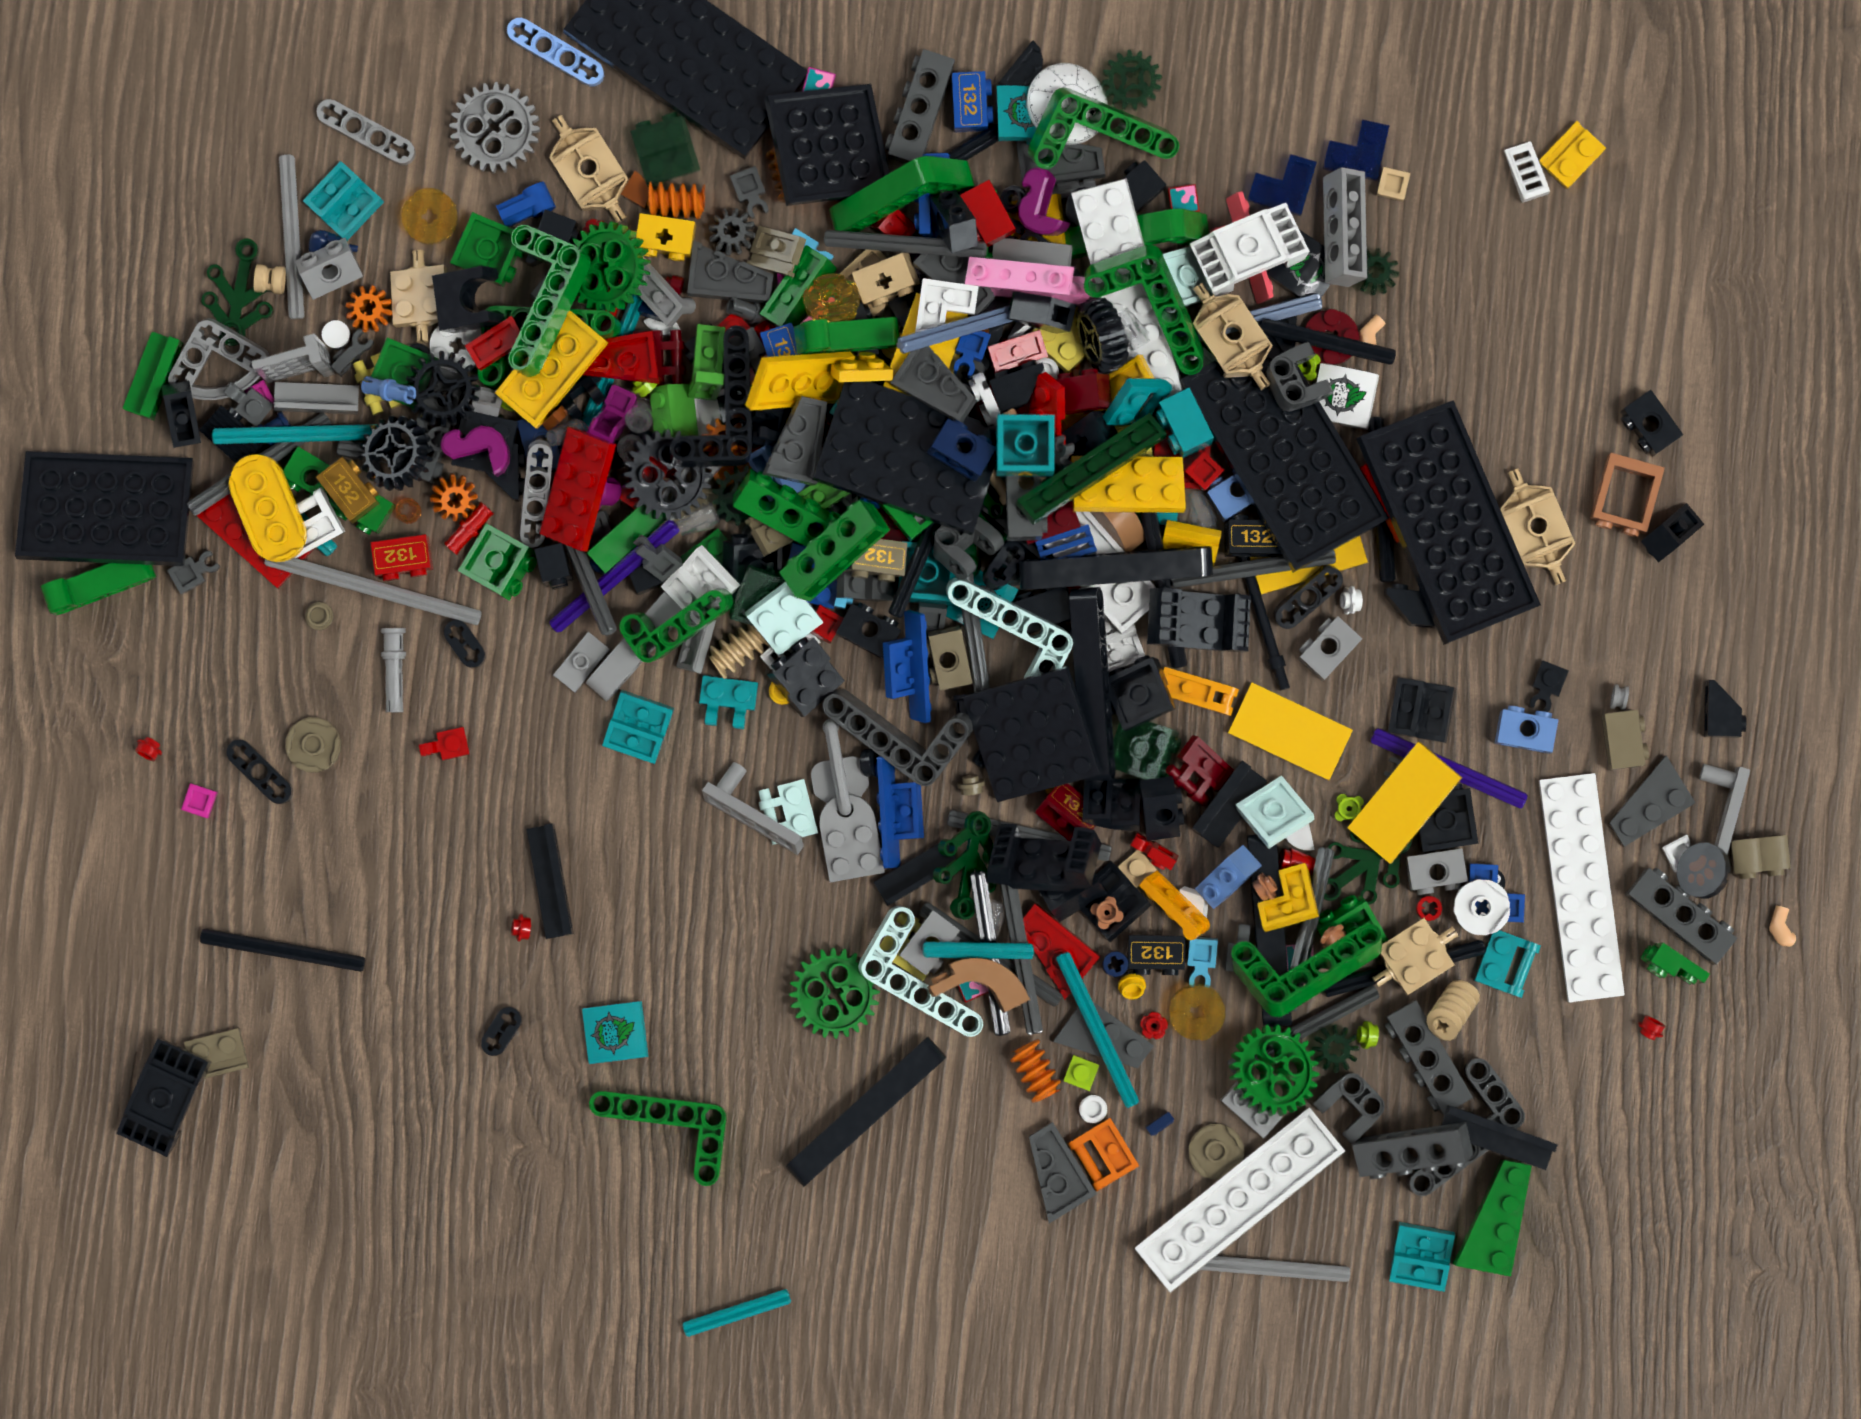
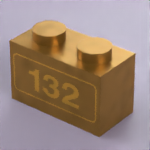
(348, 489)

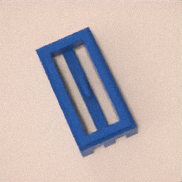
(1088, 539)

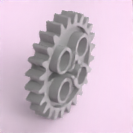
(478, 110)

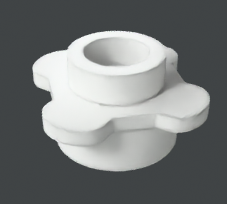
(1351, 600)

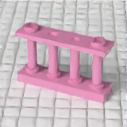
(1032, 278)

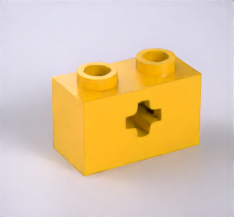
(680, 231)

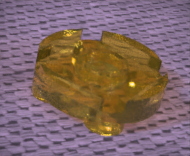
(418, 228)
(832, 285)
(1192, 996)

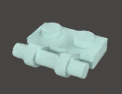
(796, 807)

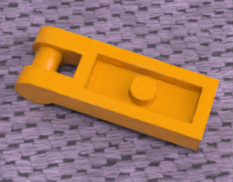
(1199, 691)
(1175, 905)

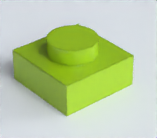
(1081, 1073)

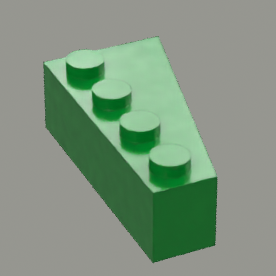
(1496, 1226)

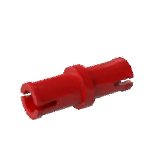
(468, 528)

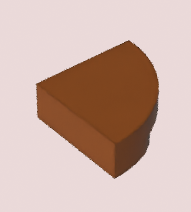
(636, 190)
(555, 418)

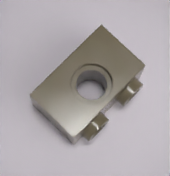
(958, 671)

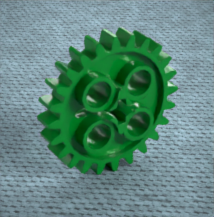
(628, 263)
(812, 1006)
(1262, 1091)

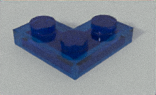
(1364, 156)
(1290, 190)

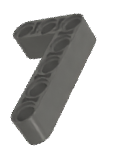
(896, 738)
(1497, 1110)

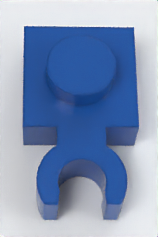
(971, 348)

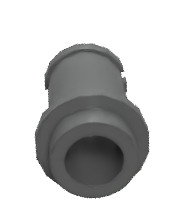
(744, 310)

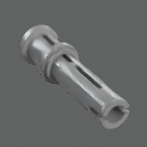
(393, 656)

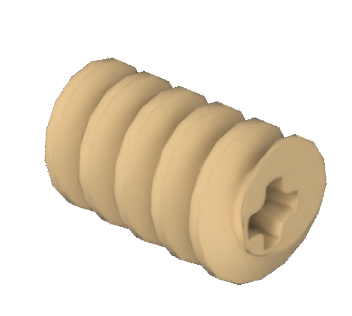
(737, 649)
(1452, 1009)

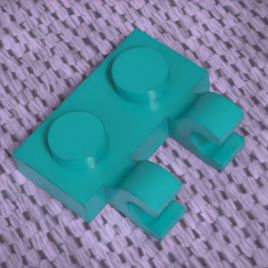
(729, 694)

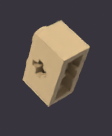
(870, 279)

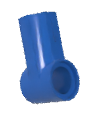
(528, 204)

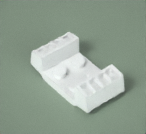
(1249, 248)

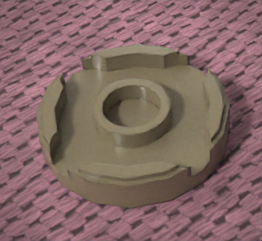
(313, 744)
(1215, 1150)

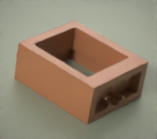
(1634, 467)

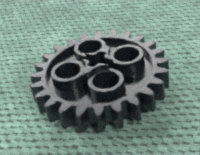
(650, 493)

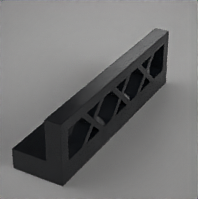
(550, 881)
(1502, 1138)

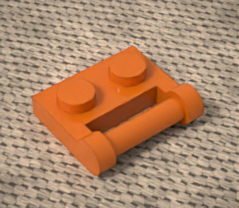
(1111, 1149)

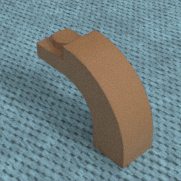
(1123, 528)
(997, 978)

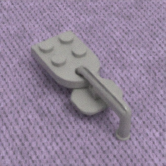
(852, 840)

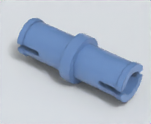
(388, 389)

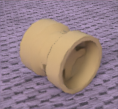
(269, 279)

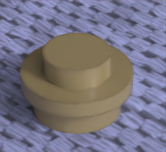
(319, 616)
(971, 785)

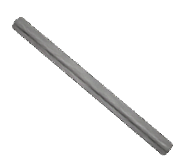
(378, 589)

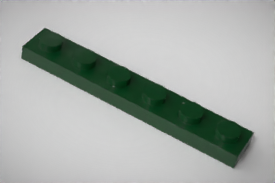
(1091, 468)

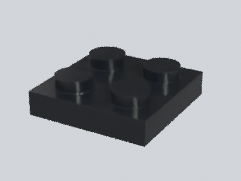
(481, 461)

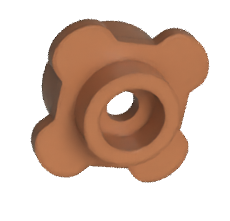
(1265, 887)
(1105, 920)
(1332, 935)

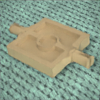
(414, 296)
(1415, 956)

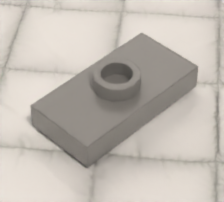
(695, 650)
(581, 662)

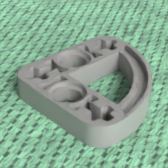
(206, 346)

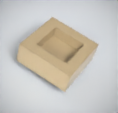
(1393, 184)
(1137, 868)

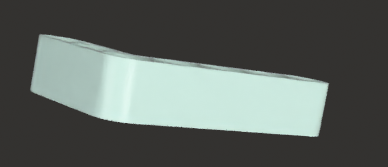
(1018, 626)
(910, 983)

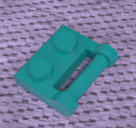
(1131, 397)
(1498, 959)

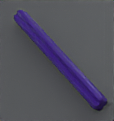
(612, 577)
(1470, 777)

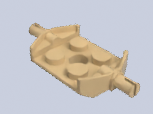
(592, 191)
(1236, 357)
(1535, 549)

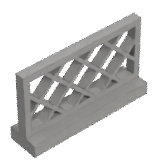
(296, 362)

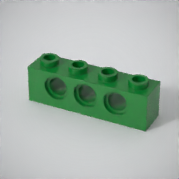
(303, 463)
(772, 513)
(848, 548)

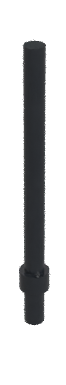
(1276, 661)

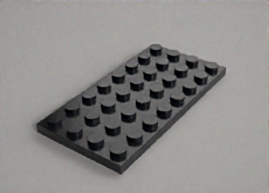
(691, 61)
(1287, 463)
(1448, 522)

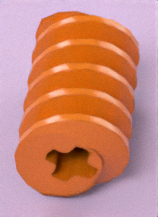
(676, 200)
(1035, 1071)

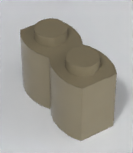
(1760, 855)

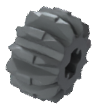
(737, 223)

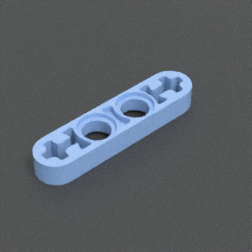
(557, 49)

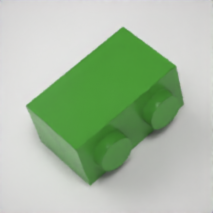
(673, 410)

